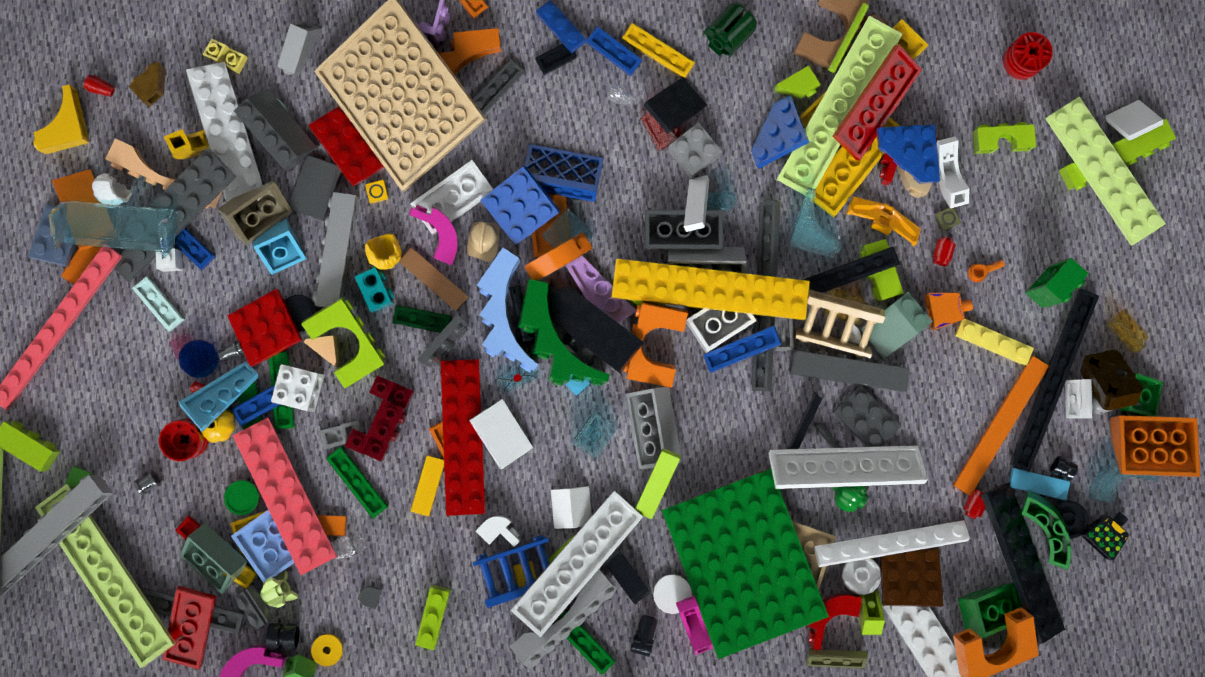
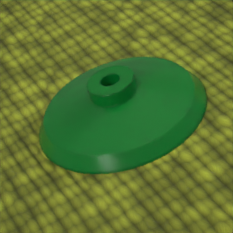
(241, 497)

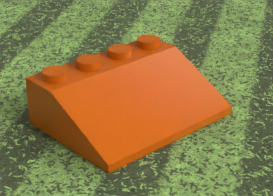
(1156, 445)

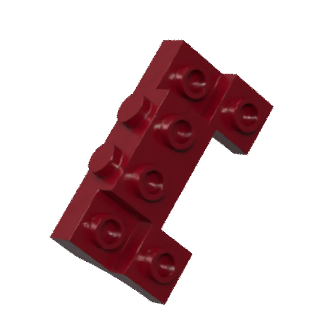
(386, 421)

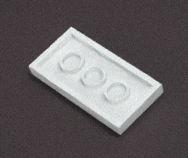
(455, 193)

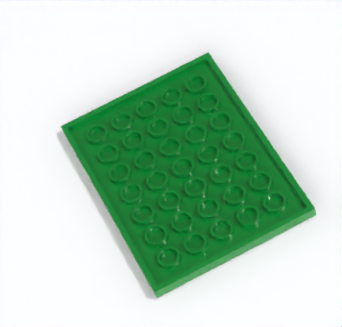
(744, 563)

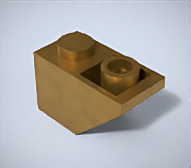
(149, 84)

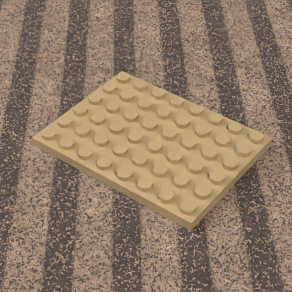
(399, 94)

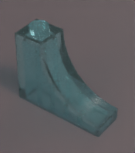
(810, 233)

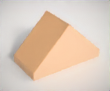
(326, 347)

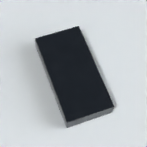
(554, 59)

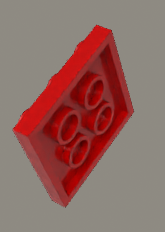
(264, 327)

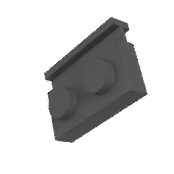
(254, 607)

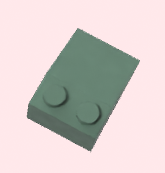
(902, 322)

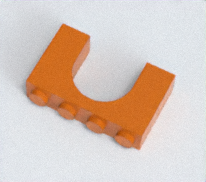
(654, 316)
(1017, 648)

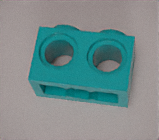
(370, 292)

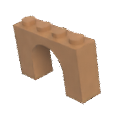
(821, 51)

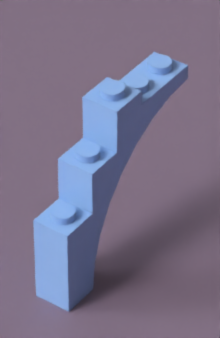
(496, 284)

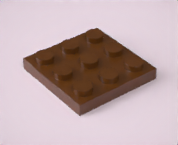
(912, 579)

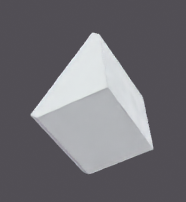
(571, 507)

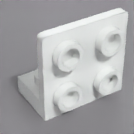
(297, 388)

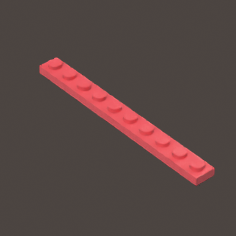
(57, 325)

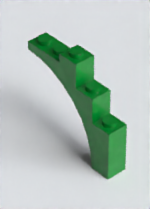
(547, 343)

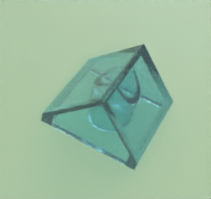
(594, 435)

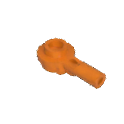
(978, 272)

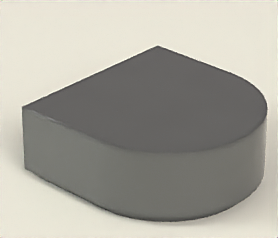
(370, 596)

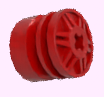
(1020, 63)
(173, 441)

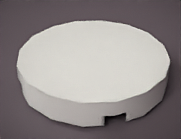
(861, 576)
(669, 591)

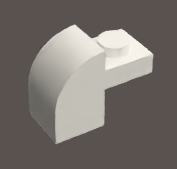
(498, 525)

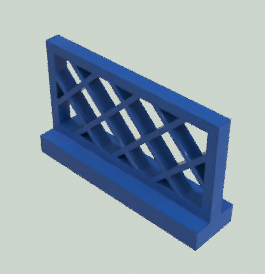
(560, 185)

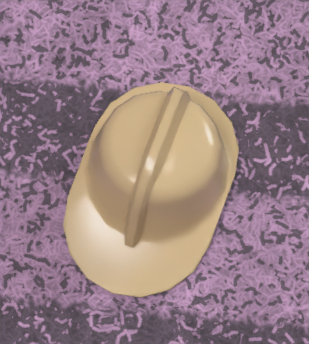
(483, 241)

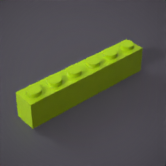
(1127, 150)

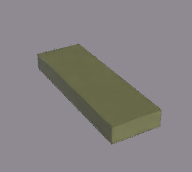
(836, 658)

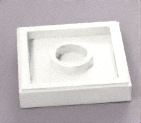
(1134, 120)

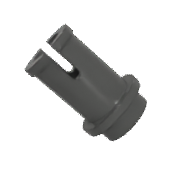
(230, 351)

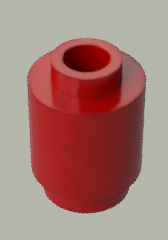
(943, 251)
(974, 505)

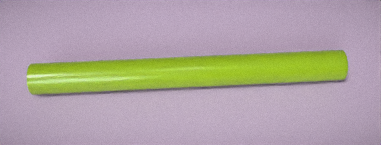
(848, 38)

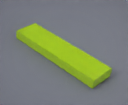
(657, 483)

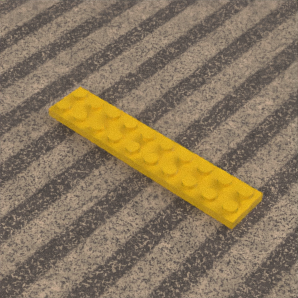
(710, 289)

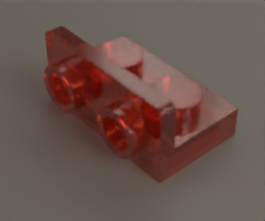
(658, 134)

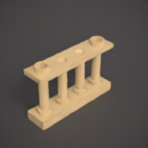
(836, 305)

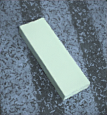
(158, 303)

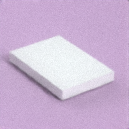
(501, 434)

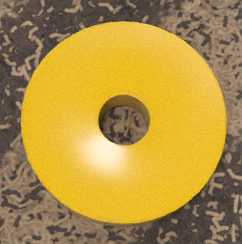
(321, 656)

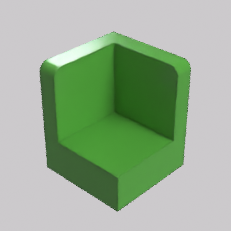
(299, 667)

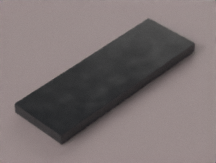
(591, 326)

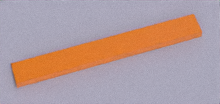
(1000, 425)

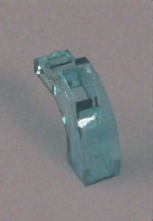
(1107, 481)

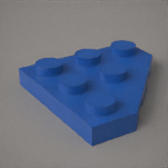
(780, 133)
(912, 150)

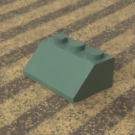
(212, 557)

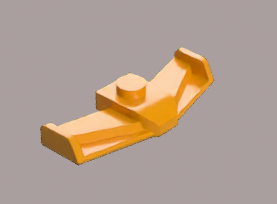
(884, 218)

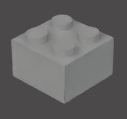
(694, 150)

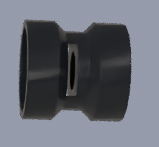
(1065, 469)

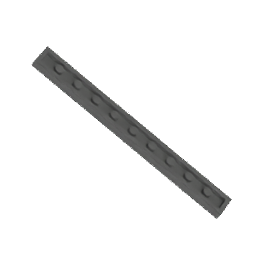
(766, 266)

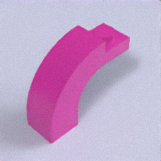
(447, 238)
(694, 625)
(252, 655)

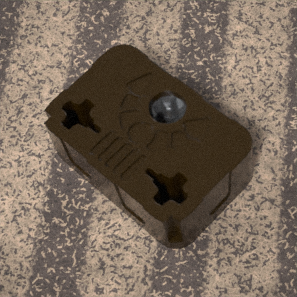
(1111, 380)

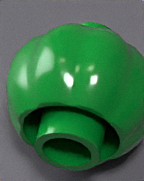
(850, 497)

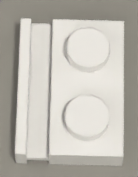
(1078, 398)

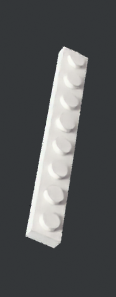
(891, 543)

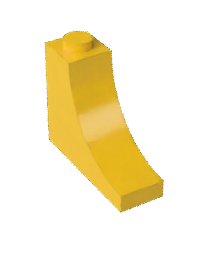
(66, 129)

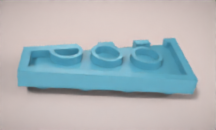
(218, 395)

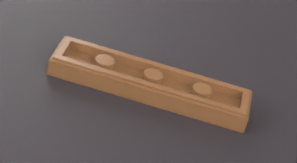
(433, 279)

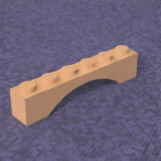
(128, 157)

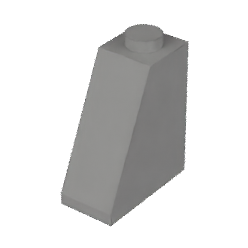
(298, 46)

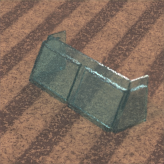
(113, 226)

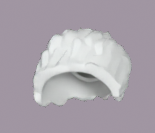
(109, 191)

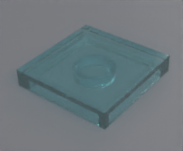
(564, 229)

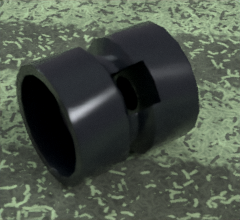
(280, 635)

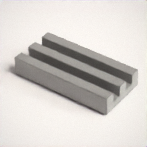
(790, 331)

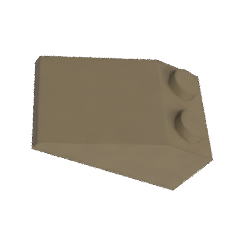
(255, 212)

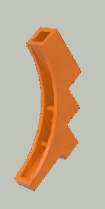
(471, 46)

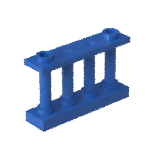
(513, 590)

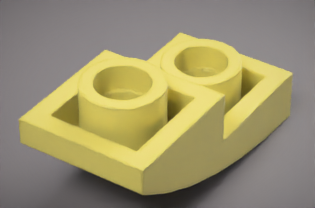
(220, 53)

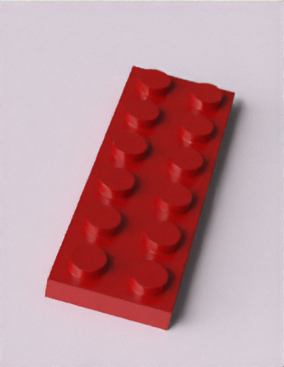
(877, 102)

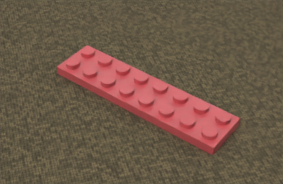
(284, 496)

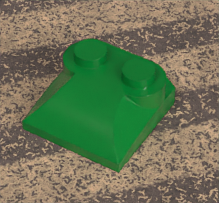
(1149, 398)

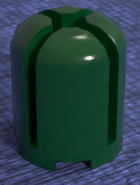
(730, 29)

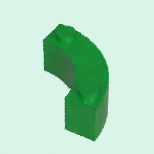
(1053, 524)

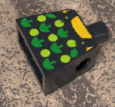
(1107, 535)

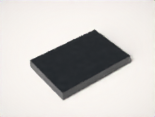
(675, 105)

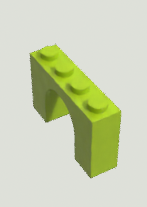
(341, 315)

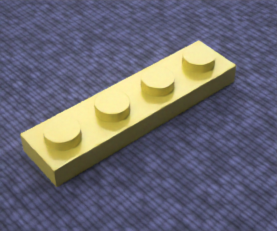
(994, 342)

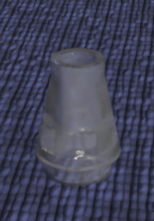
(620, 96)

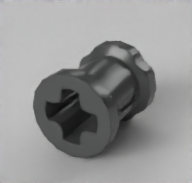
(147, 483)

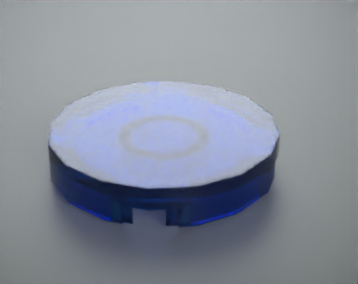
(198, 358)

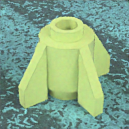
(277, 591)

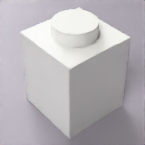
(171, 262)

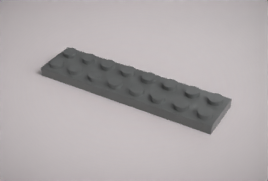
(188, 198)

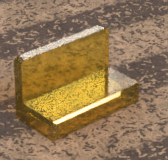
(1128, 331)

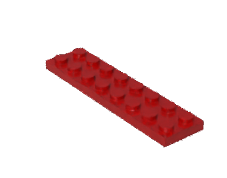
(460, 440)

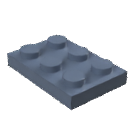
(43, 247)

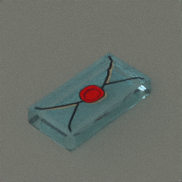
(515, 378)

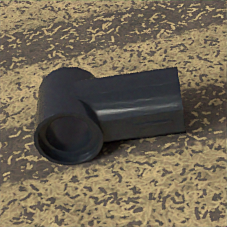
(643, 639)

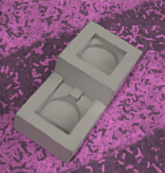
(338, 435)

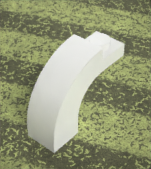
(951, 182)

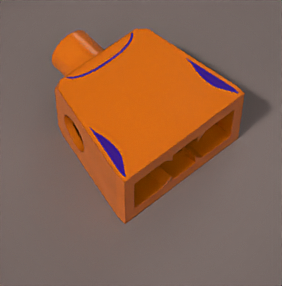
(946, 308)

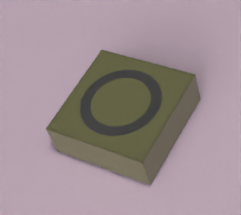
(947, 218)

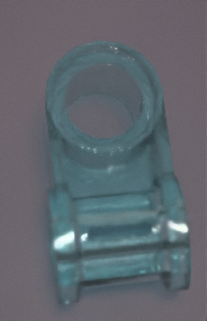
(716, 203)

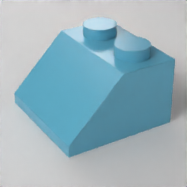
(279, 247)

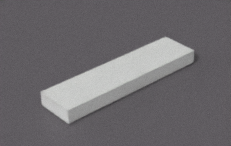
(696, 203)

